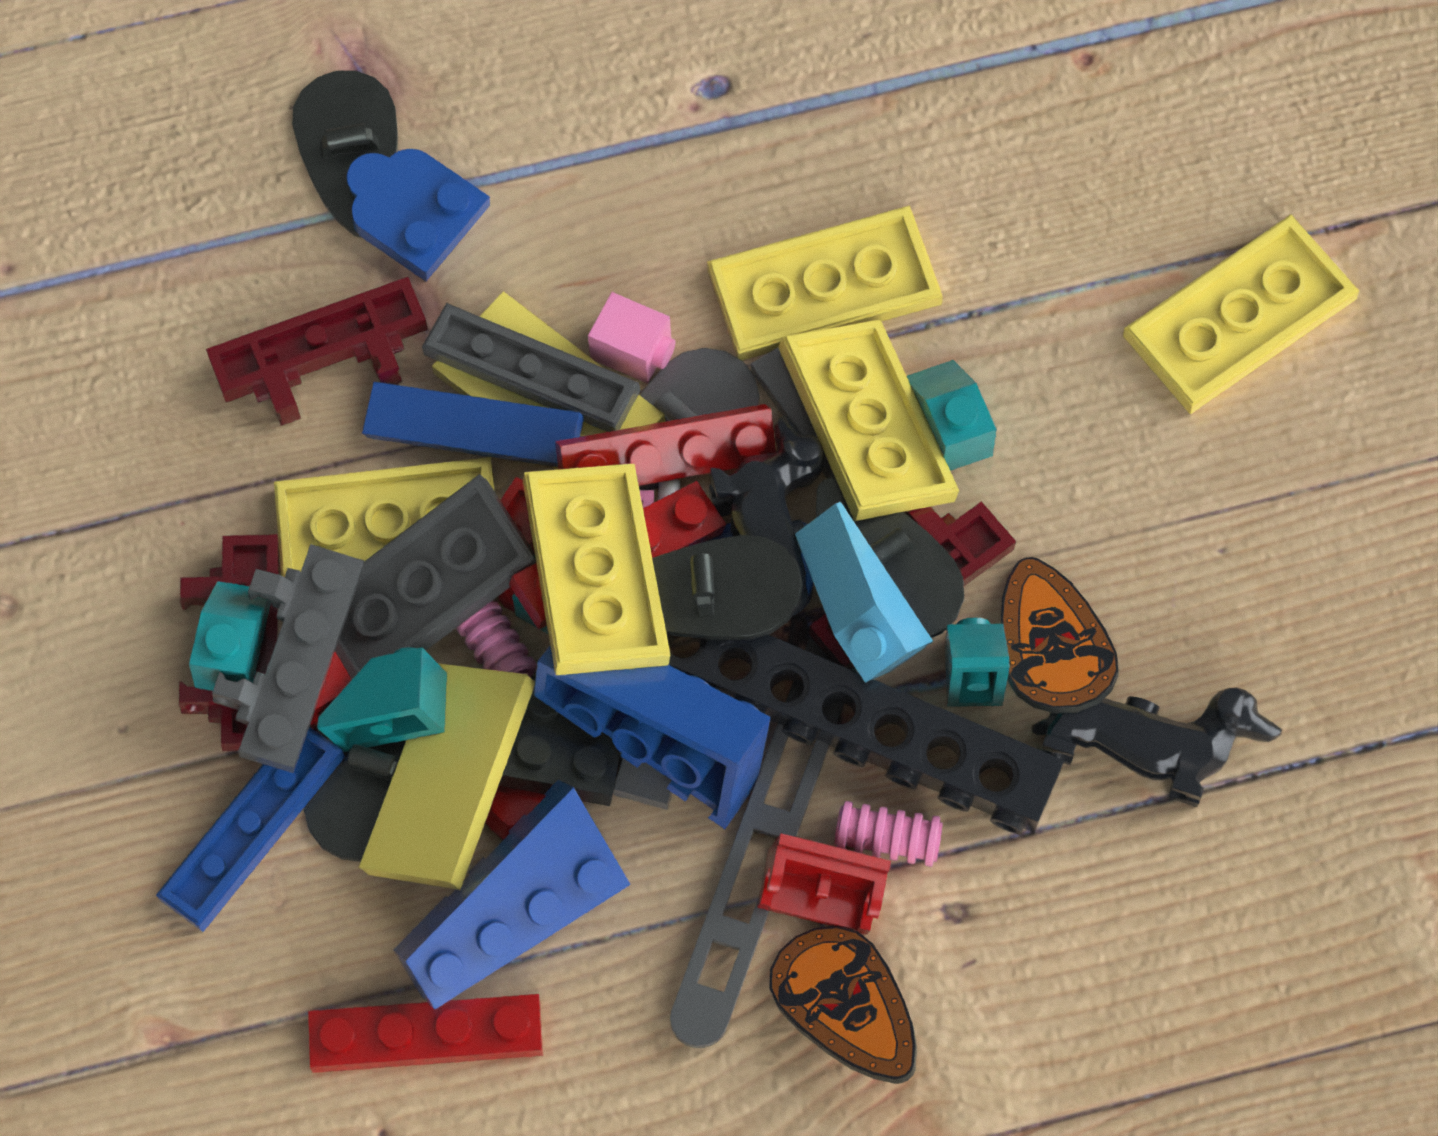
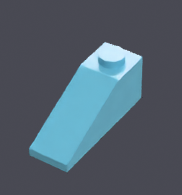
(859, 596)

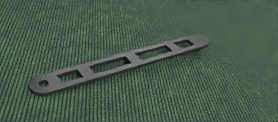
(704, 1013)

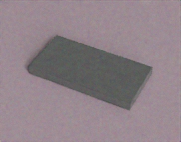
(434, 576)

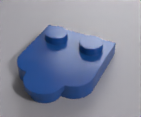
(412, 207)

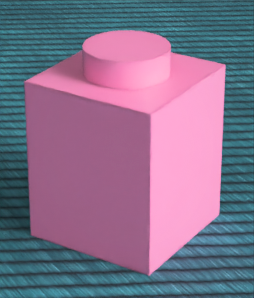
(631, 338)

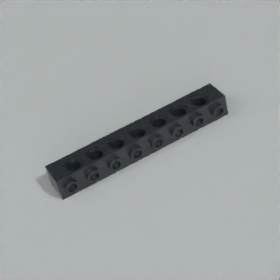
(874, 705)

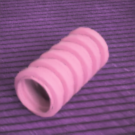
(495, 643)
(888, 833)

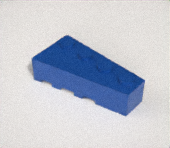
(672, 723)
(516, 897)

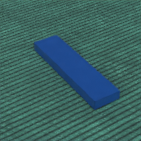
(468, 424)
(247, 832)

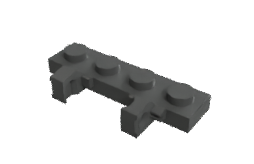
(284, 699)

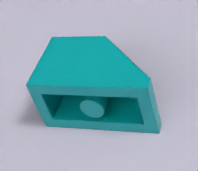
(955, 413)
(228, 636)
(976, 663)
(388, 701)

